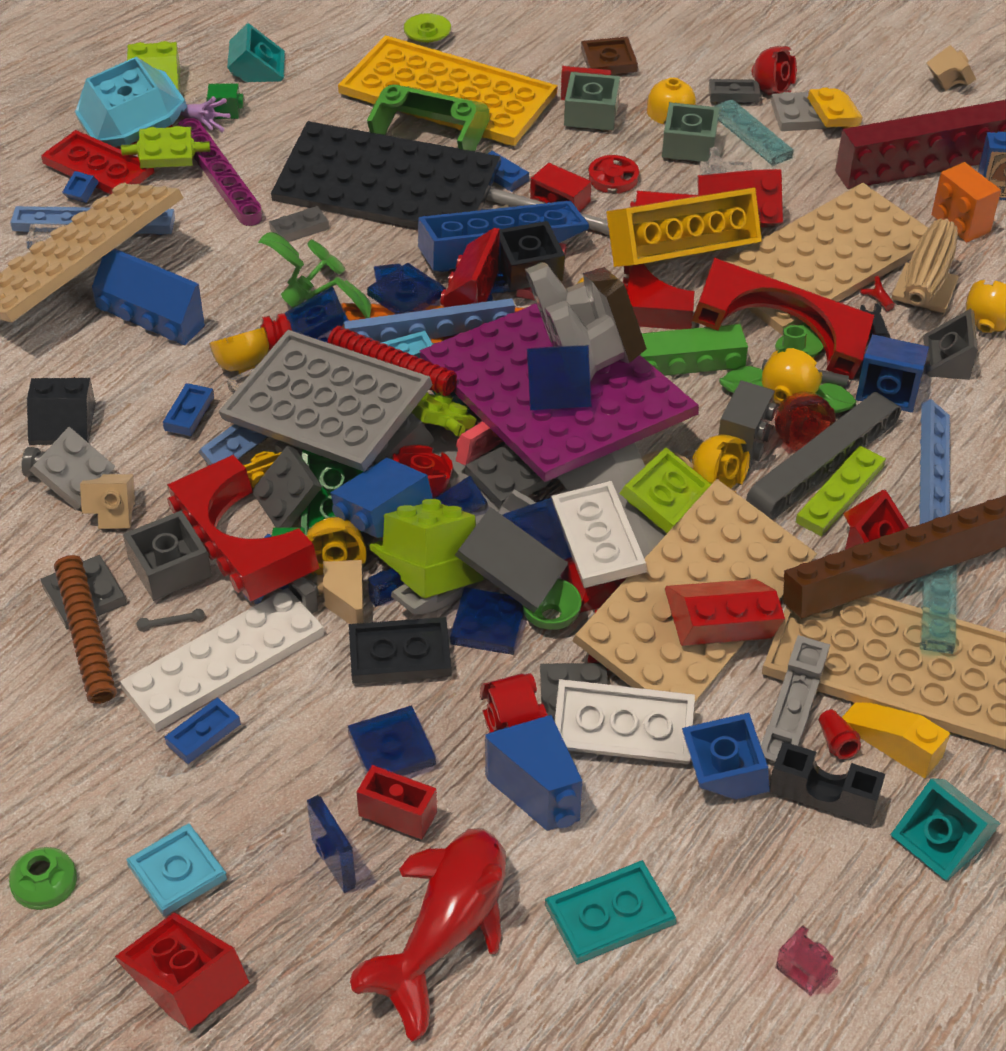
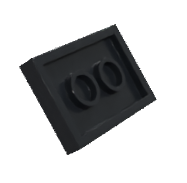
(399, 650)

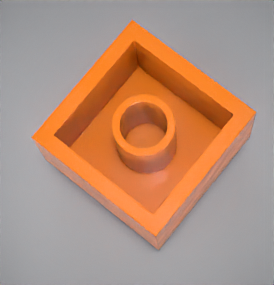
(966, 200)

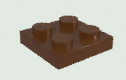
(610, 54)

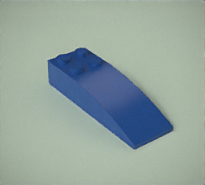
(447, 235)

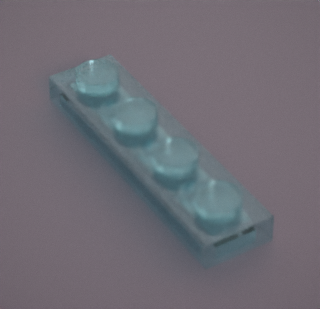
(753, 133)
(939, 610)

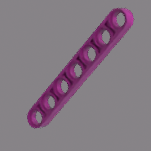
(228, 176)

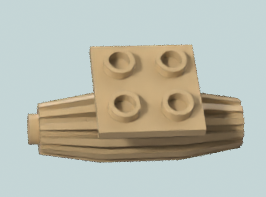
(926, 277)

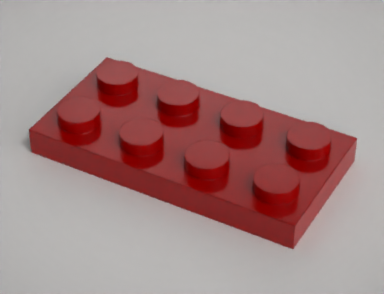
(96, 158)

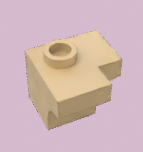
(951, 68)
(109, 498)

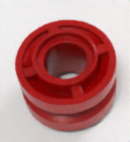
(276, 328)

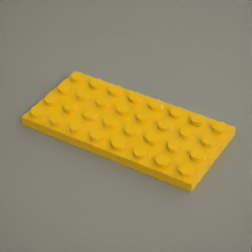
(511, 97)

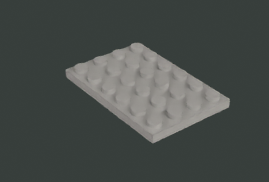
(326, 399)

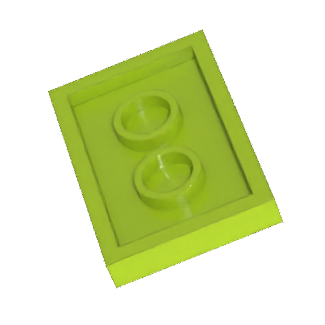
(665, 489)

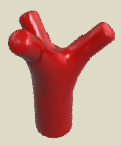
(880, 294)

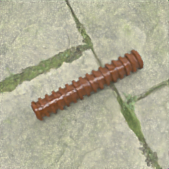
(85, 629)

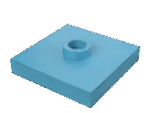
(176, 869)

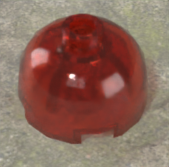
(802, 418)

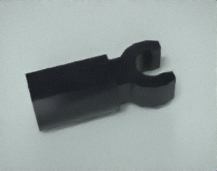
(878, 325)

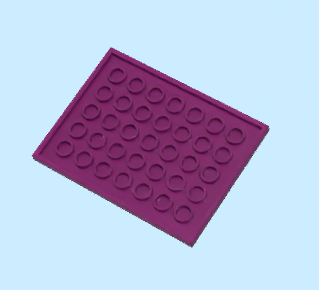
(493, 381)

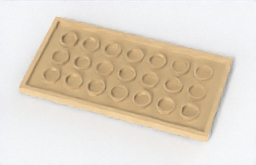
(80, 245)
(833, 249)
(712, 542)
(880, 662)

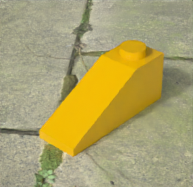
(900, 735)

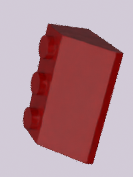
(474, 272)
(724, 611)

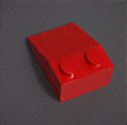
(767, 186)
(184, 969)

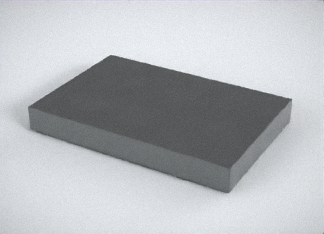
(511, 559)

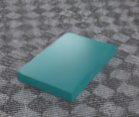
(610, 911)

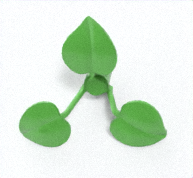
(300, 288)
(803, 339)

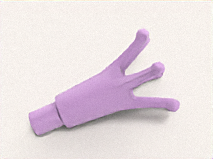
(205, 113)

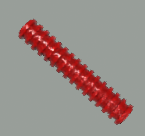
(440, 376)

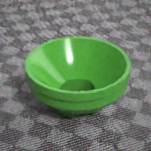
(562, 598)
(47, 889)

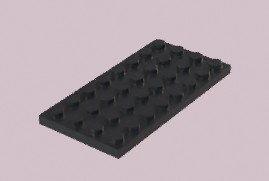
(382, 176)

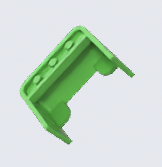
(433, 105)

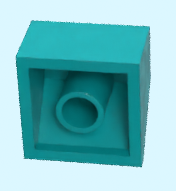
(255, 57)
(944, 828)

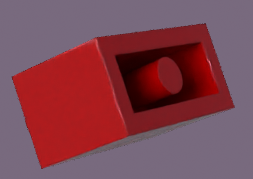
(559, 185)
(397, 802)

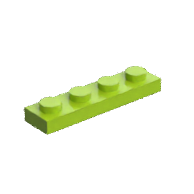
(840, 491)

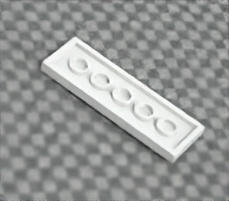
(221, 659)

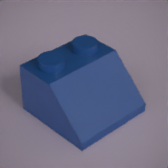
(728, 757)

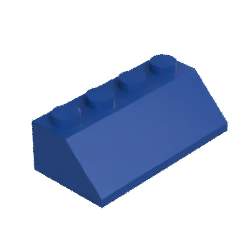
(148, 296)

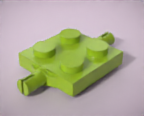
(165, 147)
(444, 412)

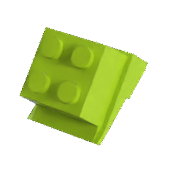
(423, 545)

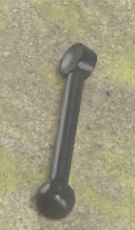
(144, 624)

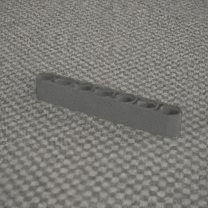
(823, 455)

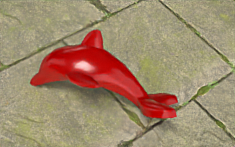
(458, 900)

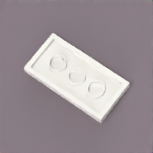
(598, 534)
(624, 721)

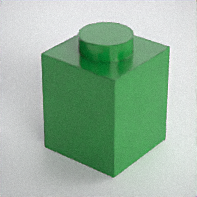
(234, 99)

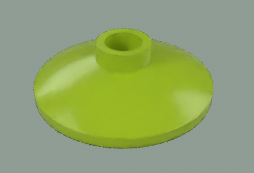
(427, 27)

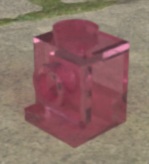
(806, 962)

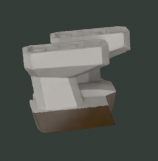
(588, 313)

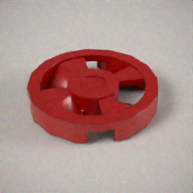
(607, 175)

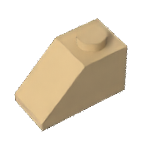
(343, 589)

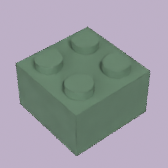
(591, 101)
(689, 131)

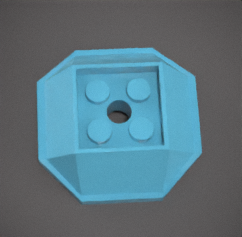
(126, 100)

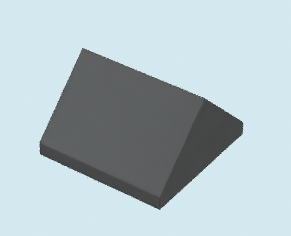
(952, 348)

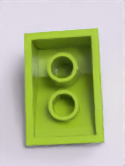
(159, 56)

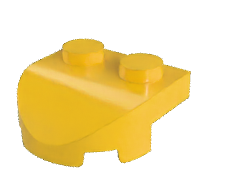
(835, 108)

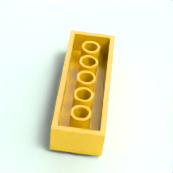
(683, 227)

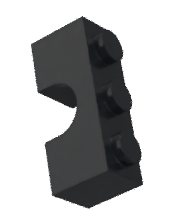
(847, 795)

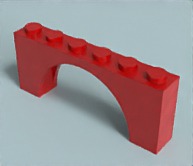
(652, 299)
(839, 326)
(252, 564)

